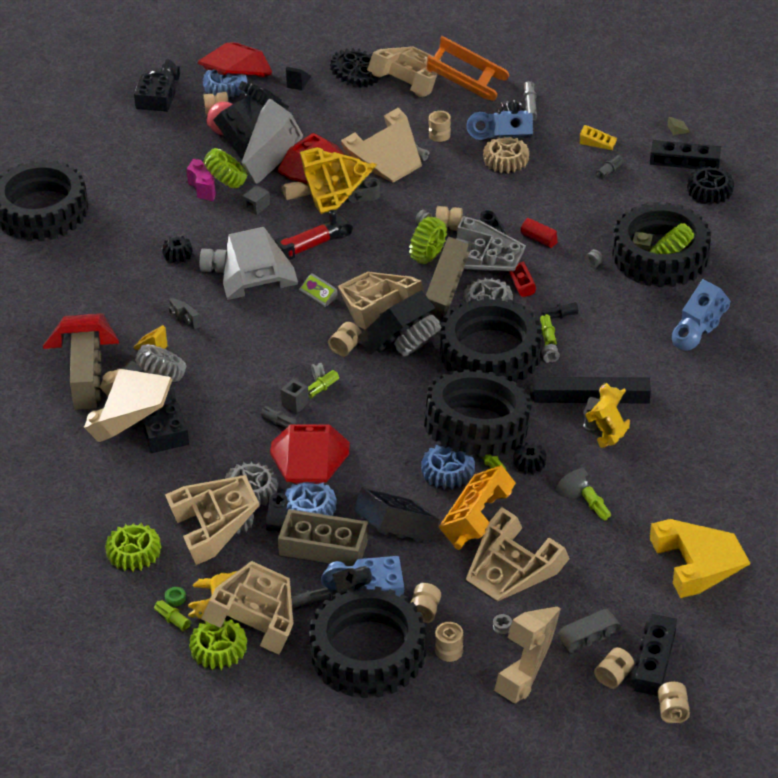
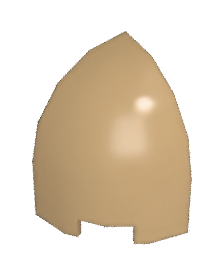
(295, 190)

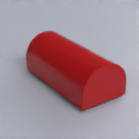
(539, 232)
(522, 280)

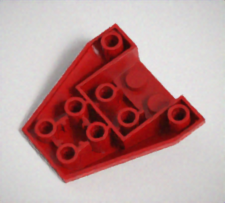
(236, 59)
(292, 164)
(309, 452)

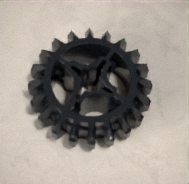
(710, 185)

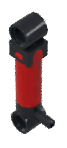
(336, 227)

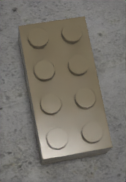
(447, 276)
(85, 370)
(322, 537)

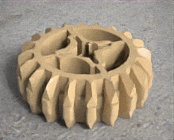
(506, 154)

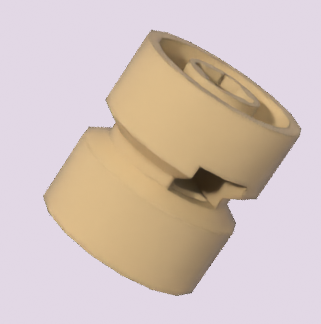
(210, 100)
(439, 126)
(450, 217)
(344, 339)
(426, 599)
(449, 641)
(614, 668)
(673, 702)

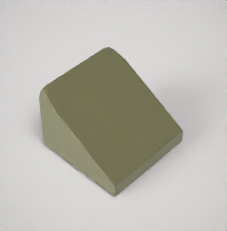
(677, 126)

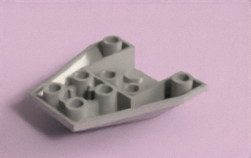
(270, 140)
(488, 247)
(255, 261)

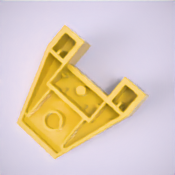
(708, 553)

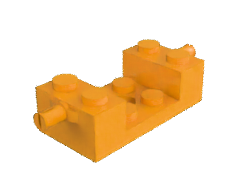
(465, 517)

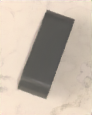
(588, 630)

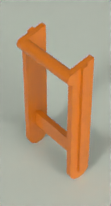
(478, 87)

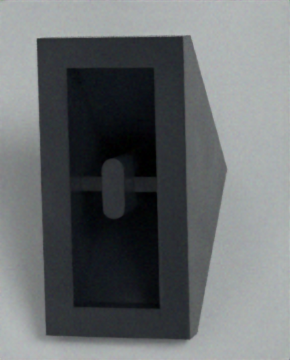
(296, 78)

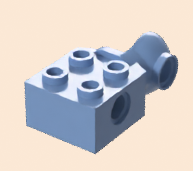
(499, 125)
(700, 315)
(385, 573)

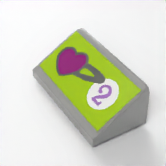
(319, 290)

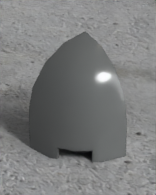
(573, 484)

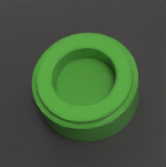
(175, 596)

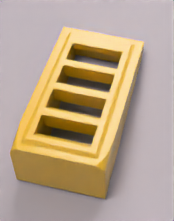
(591, 137)

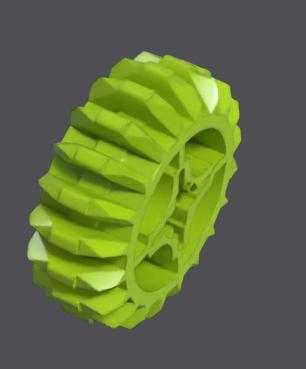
(225, 168)
(428, 240)
(674, 240)
(133, 547)
(220, 648)

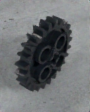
(344, 65)
(261, 94)

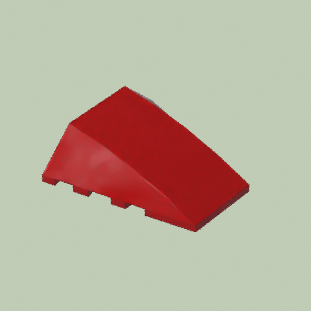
(82, 323)

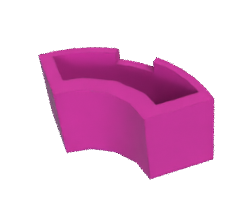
(201, 180)

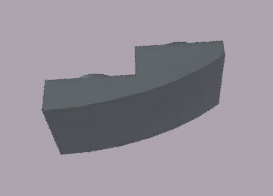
(183, 311)

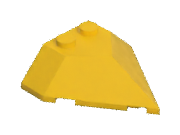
(332, 177)

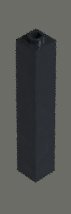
(582, 388)

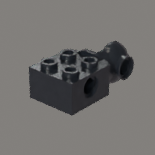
(157, 88)
(166, 426)

